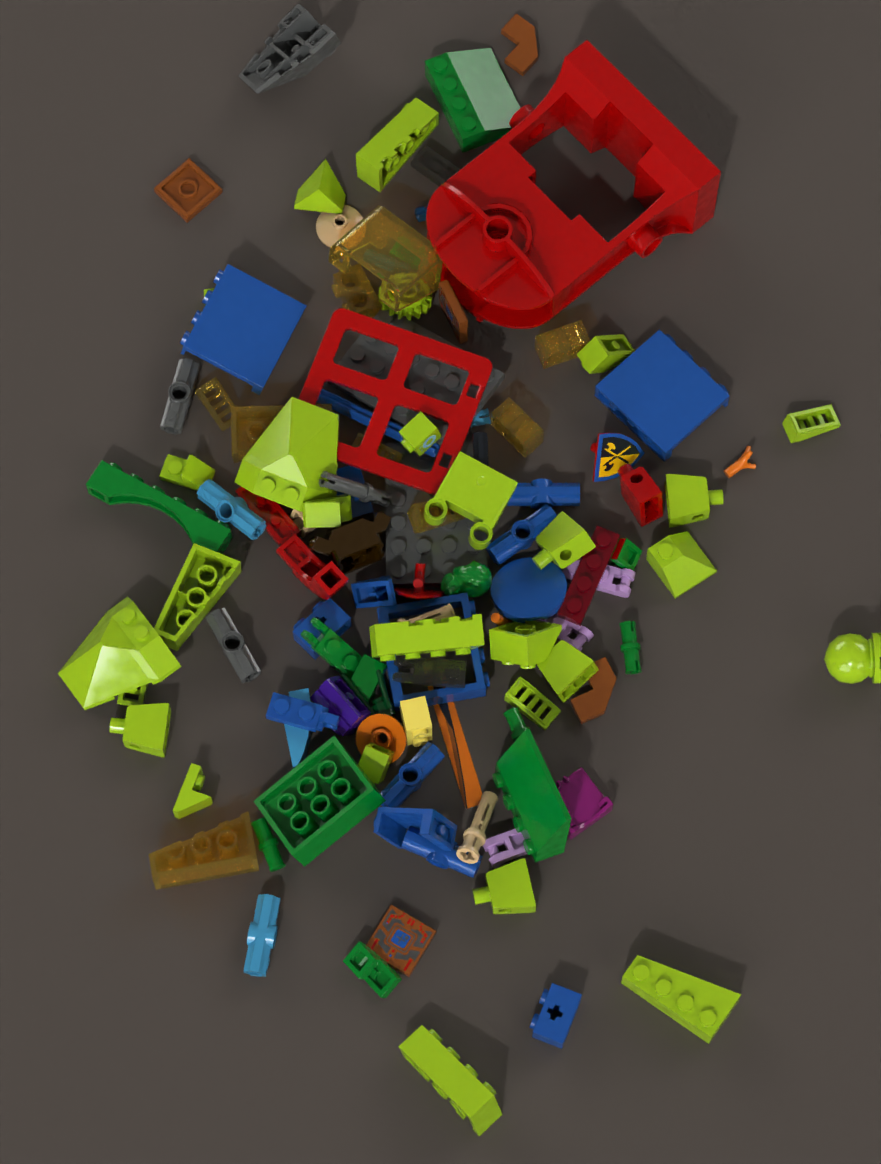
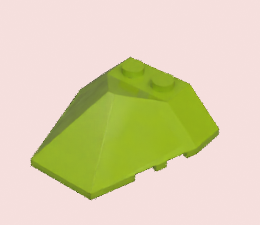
(292, 456)
(117, 657)

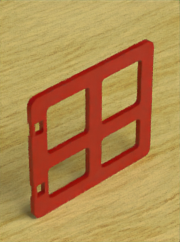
(393, 394)

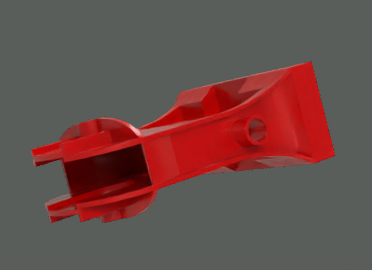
(513, 249)

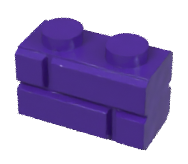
(341, 702)

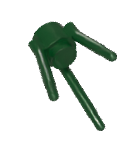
(382, 704)

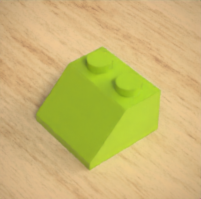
(523, 642)

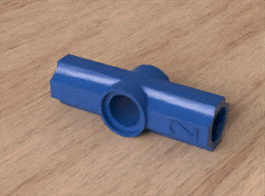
(545, 492)
(510, 543)
(421, 765)
(436, 856)

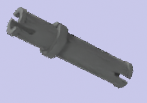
(364, 492)

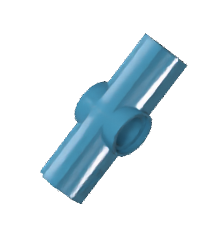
(223, 502)
(262, 935)

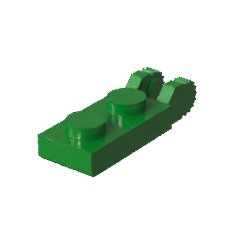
(332, 648)

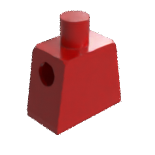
(641, 494)

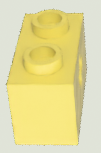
(416, 721)

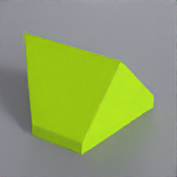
(321, 192)

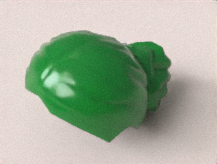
(469, 579)

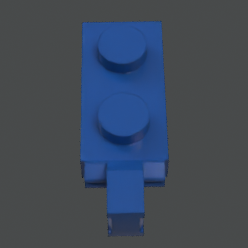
(300, 713)

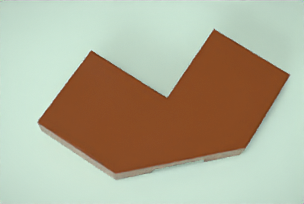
(524, 36)
(594, 702)

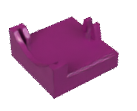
(582, 801)

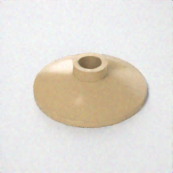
(329, 231)

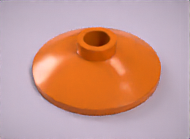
(373, 726)

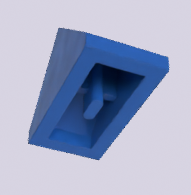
(374, 592)

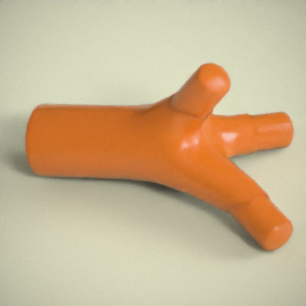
(740, 464)
(499, 619)

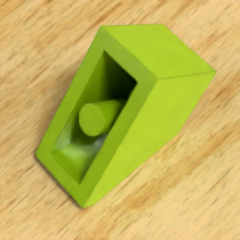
(604, 353)

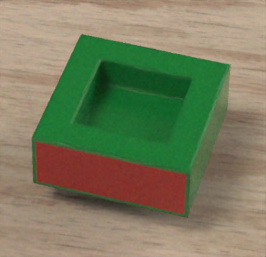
(626, 554)

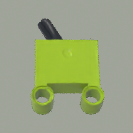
(473, 492)

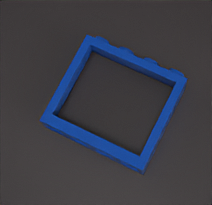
(441, 695)

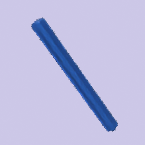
(364, 416)

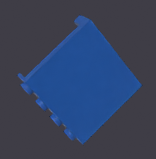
(243, 327)
(661, 394)

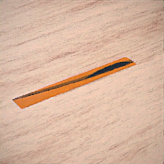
(458, 752)

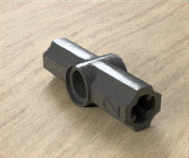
(177, 409)
(226, 632)

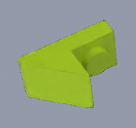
(186, 472)
(327, 511)
(188, 799)

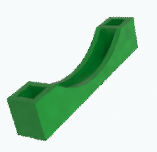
(117, 487)

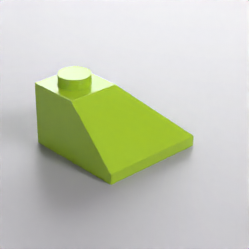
(679, 563)

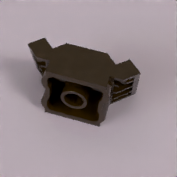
(353, 544)

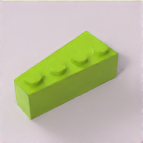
(395, 144)
(196, 591)
(426, 637)
(684, 998)
(452, 1078)

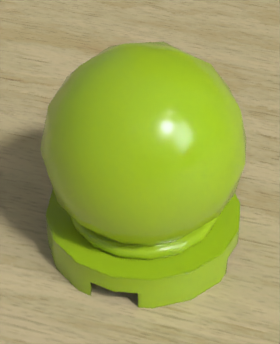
(854, 658)

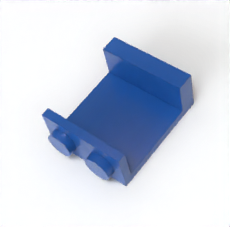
(393, 822)

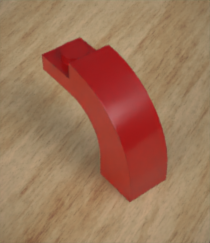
(316, 575)

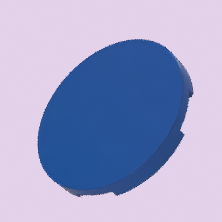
(526, 592)

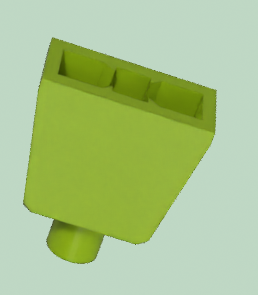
(689, 499)
(562, 542)
(567, 669)
(144, 728)
(507, 889)

